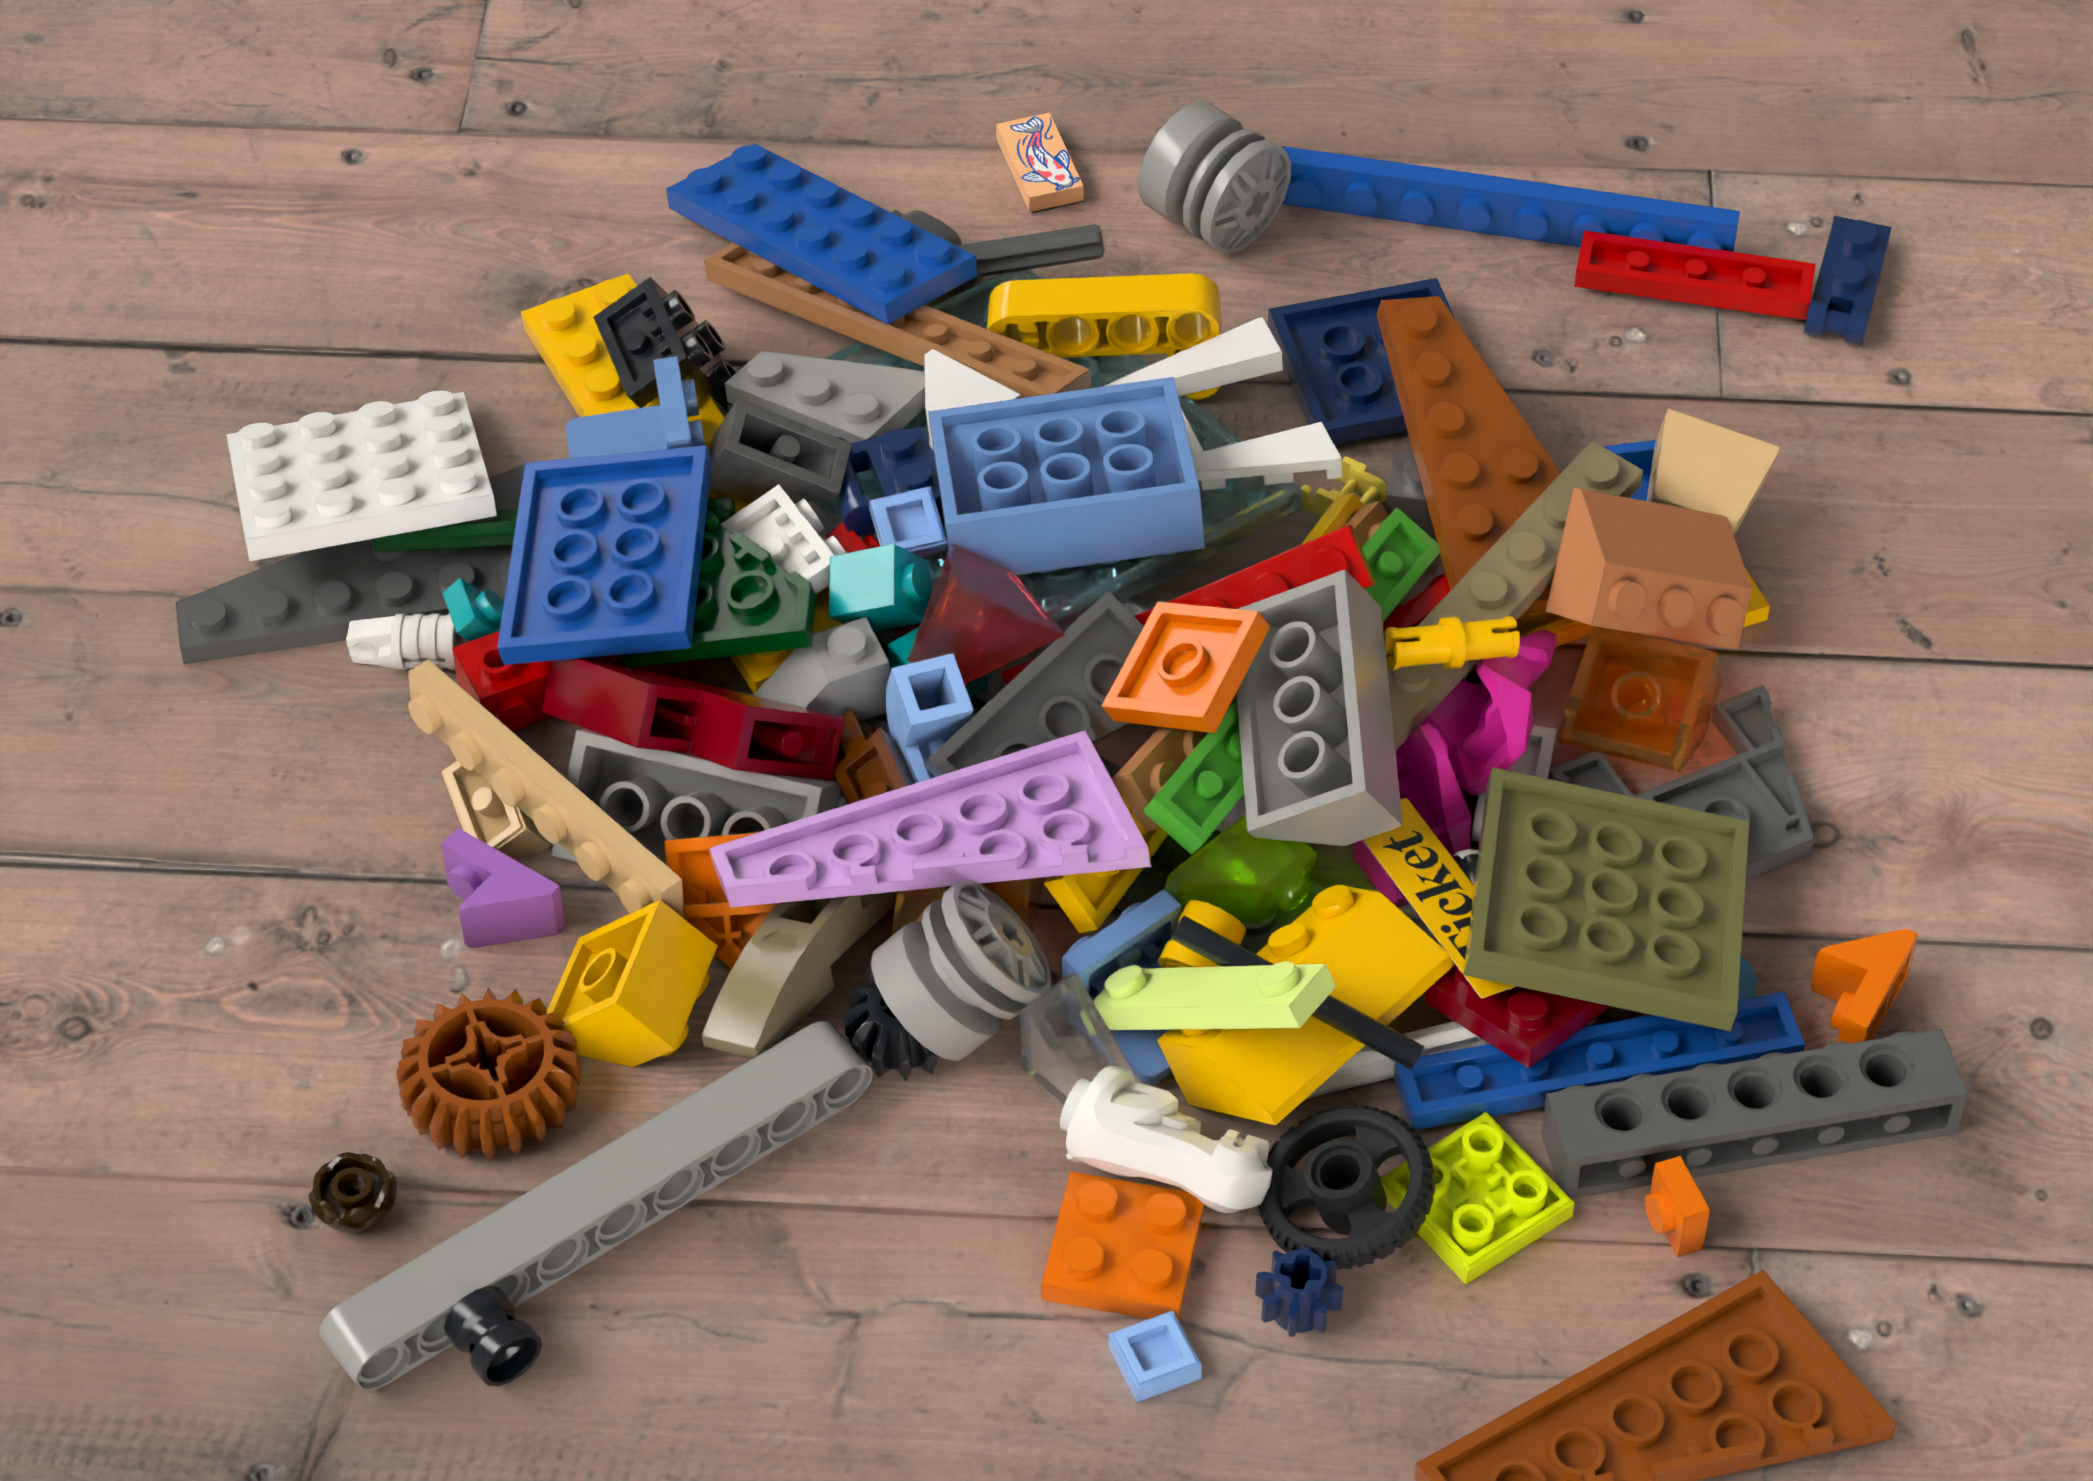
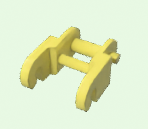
(1356, 480)

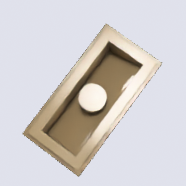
(488, 817)

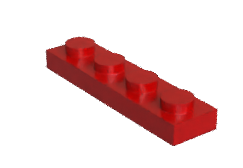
(1695, 275)

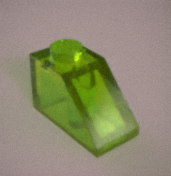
(1245, 874)

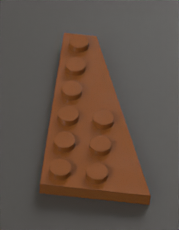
(1466, 434)
(1689, 1402)

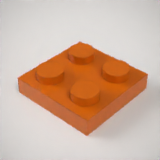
(1186, 666)
(1122, 1247)

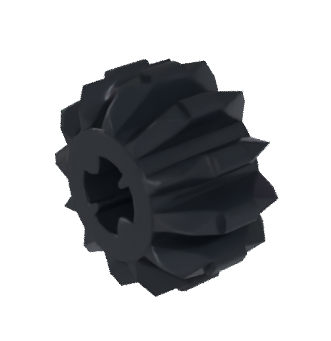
(880, 1035)

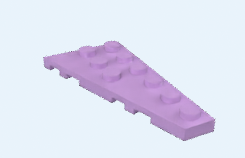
(987, 823)

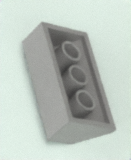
(1319, 718)
(685, 796)

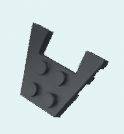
(1744, 787)

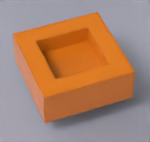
(1677, 1207)

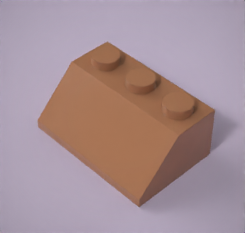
(1650, 570)

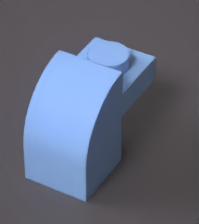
(925, 709)

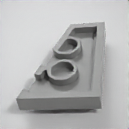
(830, 394)

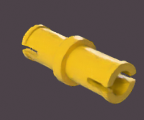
(1451, 642)

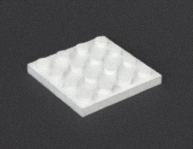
(359, 475)

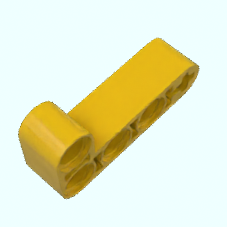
(1109, 315)

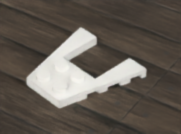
(1230, 358)

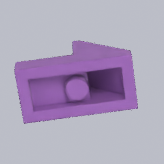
(499, 894)

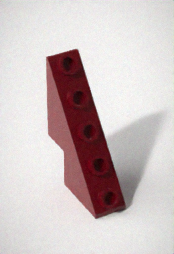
(693, 719)

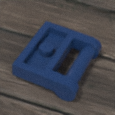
(898, 464)

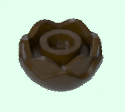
(347, 1175)

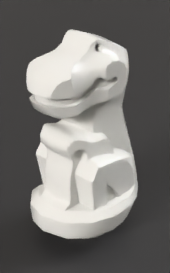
(1141, 1134)

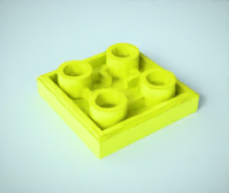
(1485, 1198)

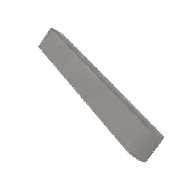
(598, 1201)

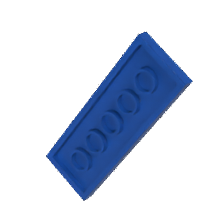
(822, 233)

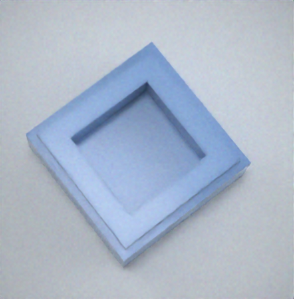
(909, 522)
(1154, 1356)

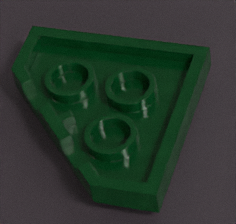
(741, 603)

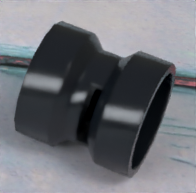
(497, 1341)

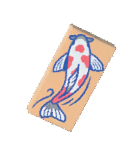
(1039, 162)

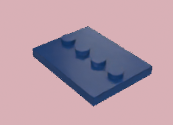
(606, 555)

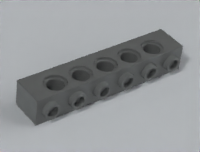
(1801, 1110)

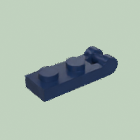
(1848, 279)

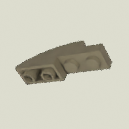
(787, 969)

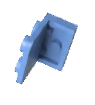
(642, 428)
(1130, 940)

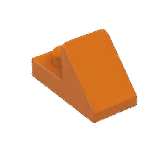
(1864, 980)

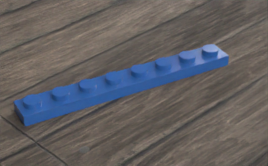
(1496, 203)

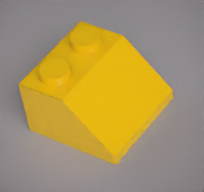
(634, 986)

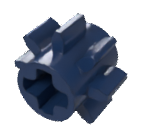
(1299, 1291)

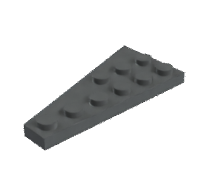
(323, 589)

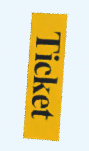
(1432, 886)

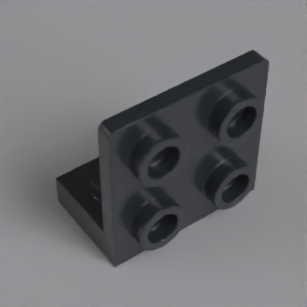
(661, 325)

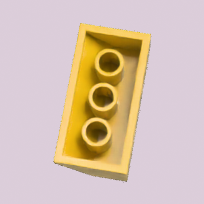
(1378, 968)

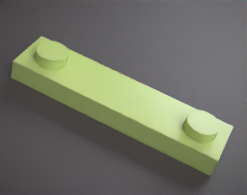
(1213, 996)

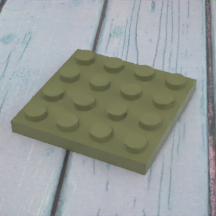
(1609, 899)

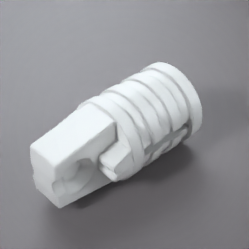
(404, 641)

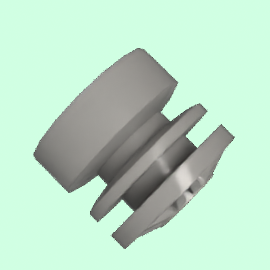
(1214, 177)
(960, 970)

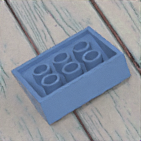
(1069, 477)

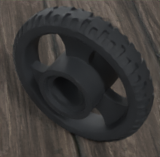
(1339, 1162)

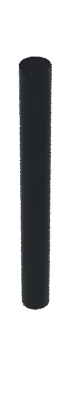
(1331, 1011)

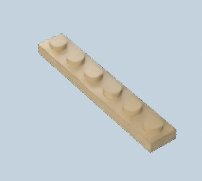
(540, 791)

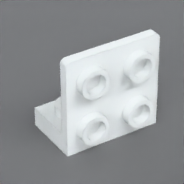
(789, 535)

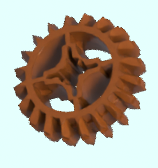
(461, 1102)

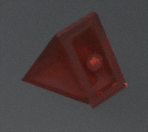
(980, 617)

